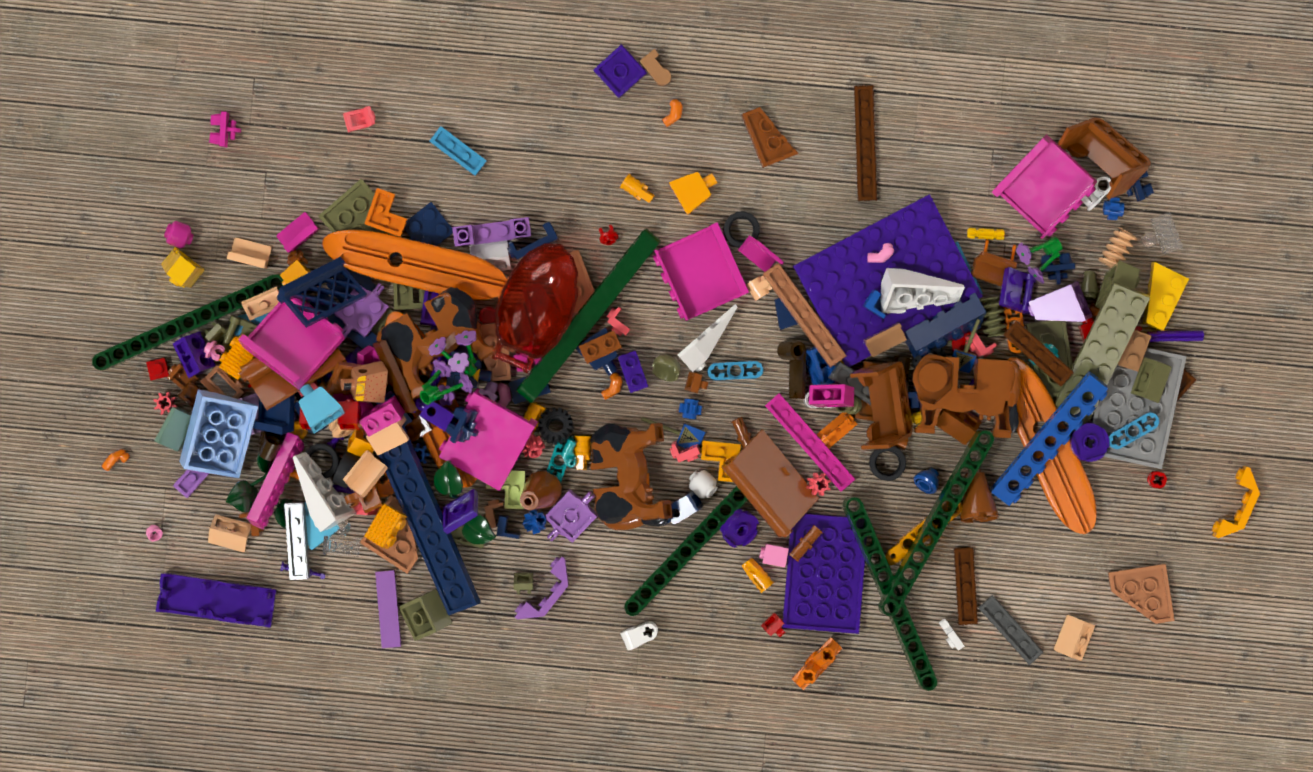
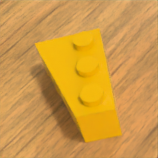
(1164, 291)

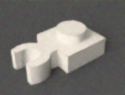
(953, 640)

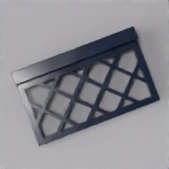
(310, 281)

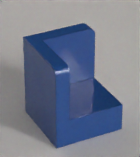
(873, 303)

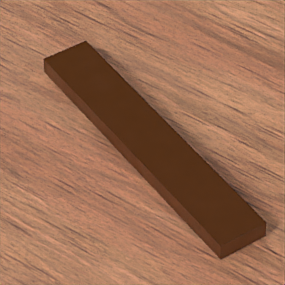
(865, 143)

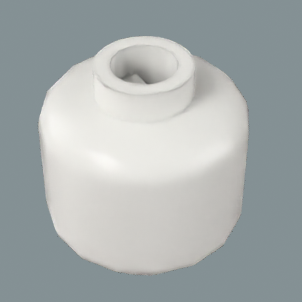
(703, 484)

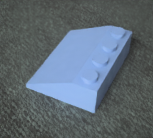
(218, 434)

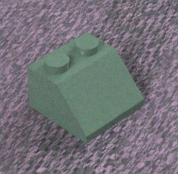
(174, 429)

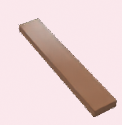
(804, 315)

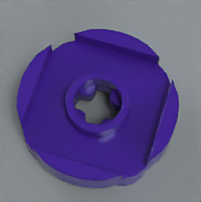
(1098, 448)
(731, 532)

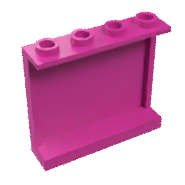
(1046, 186)
(700, 272)
(291, 347)
(496, 447)

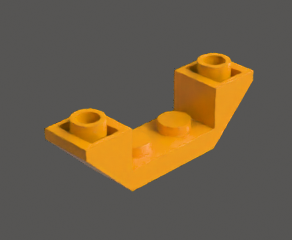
(1245, 479)

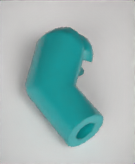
(568, 453)

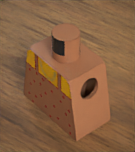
(367, 382)

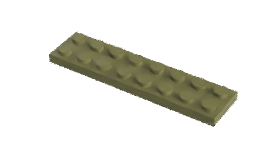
(1106, 340)

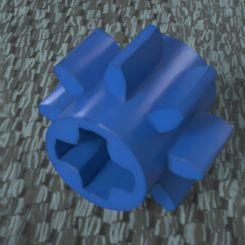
(1113, 208)
(690, 409)
(424, 454)
(534, 521)

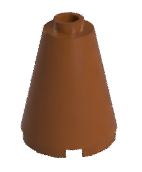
(540, 491)
(978, 501)

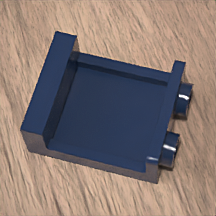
(550, 238)
(278, 418)

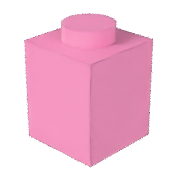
(774, 555)

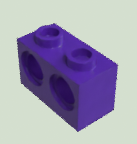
(192, 356)
(633, 371)

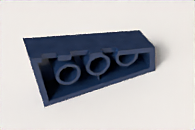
(945, 327)

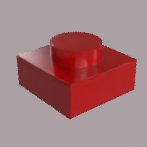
(157, 369)

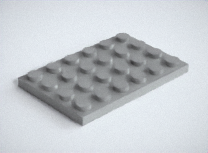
(1122, 407)

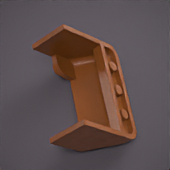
(1108, 151)
(888, 404)

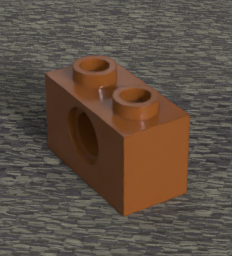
(600, 347)

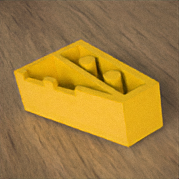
(181, 269)

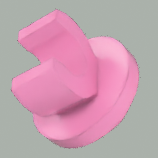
(212, 348)

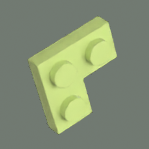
(513, 489)

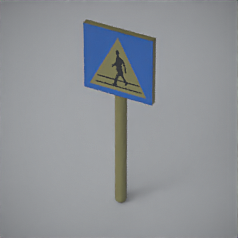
(967, 359)
(688, 436)

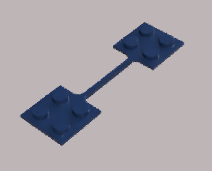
(424, 226)

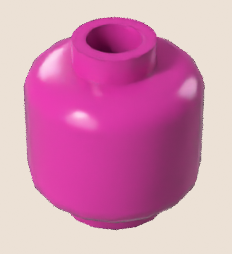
(178, 234)

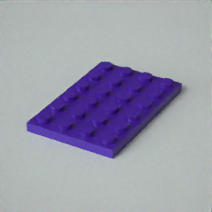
(827, 581)

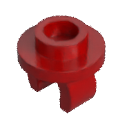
(609, 237)

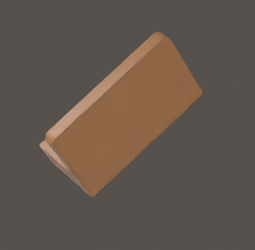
(885, 339)

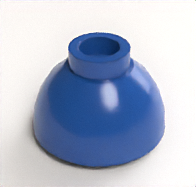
(927, 481)

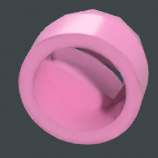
(154, 537)

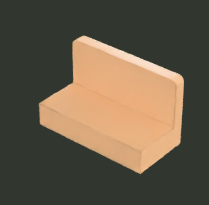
(250, 253)
(261, 303)
(389, 437)
(365, 474)
(229, 533)
(1074, 637)

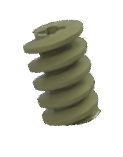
(993, 317)

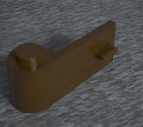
(796, 354)

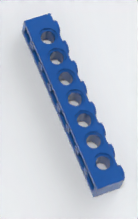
(1088, 383)

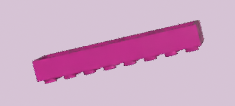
(275, 481)

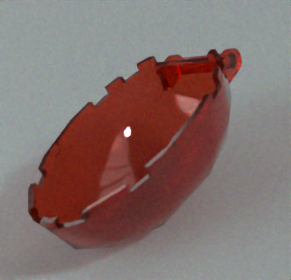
(535, 305)

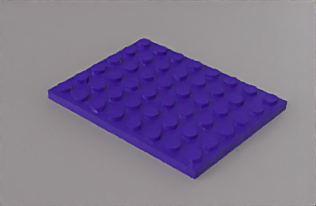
(842, 279)

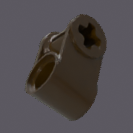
(269, 445)

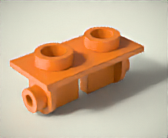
(836, 429)

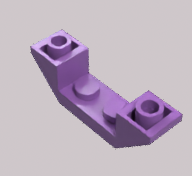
(491, 232)
(527, 610)

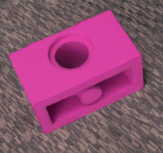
(831, 395)

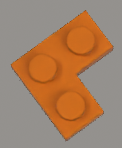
(381, 218)

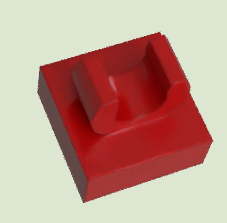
(773, 625)

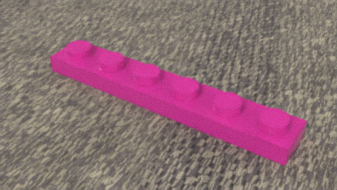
(809, 442)

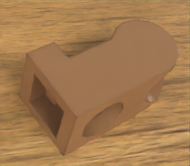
(655, 70)

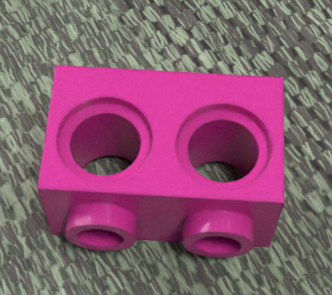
(381, 416)

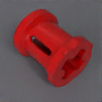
(1151, 478)

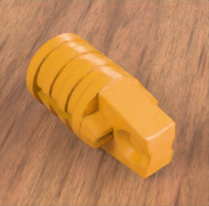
(636, 188)
(534, 411)
(582, 451)
(757, 575)

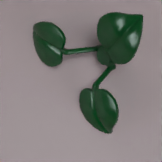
(448, 481)
(244, 494)

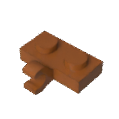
(369, 502)

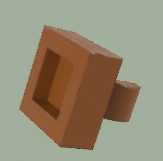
(694, 382)

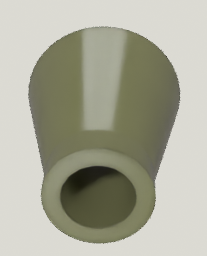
(1089, 285)

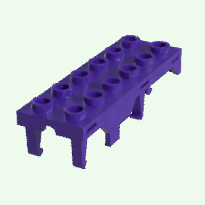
(216, 600)

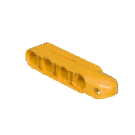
(898, 549)

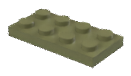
(1056, 334)

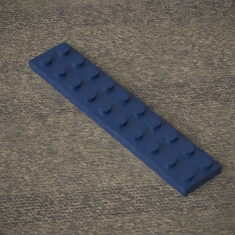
(427, 528)

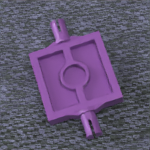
(364, 313)
(571, 516)

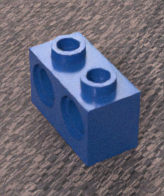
(818, 368)

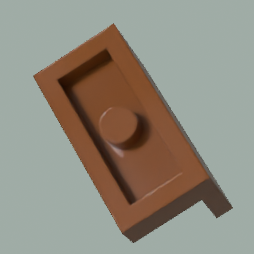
(991, 268)
(958, 424)

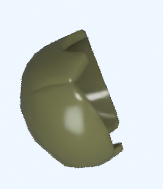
(666, 368)

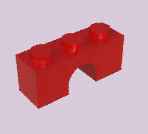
(347, 421)

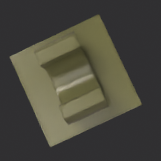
(216, 333)
(523, 581)

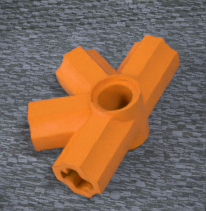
(817, 663)

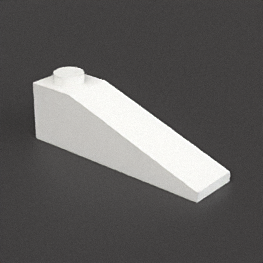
(908, 289)
(700, 349)
(323, 501)

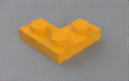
(719, 452)

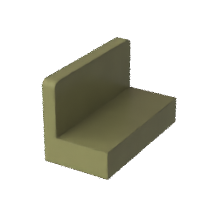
(1151, 379)

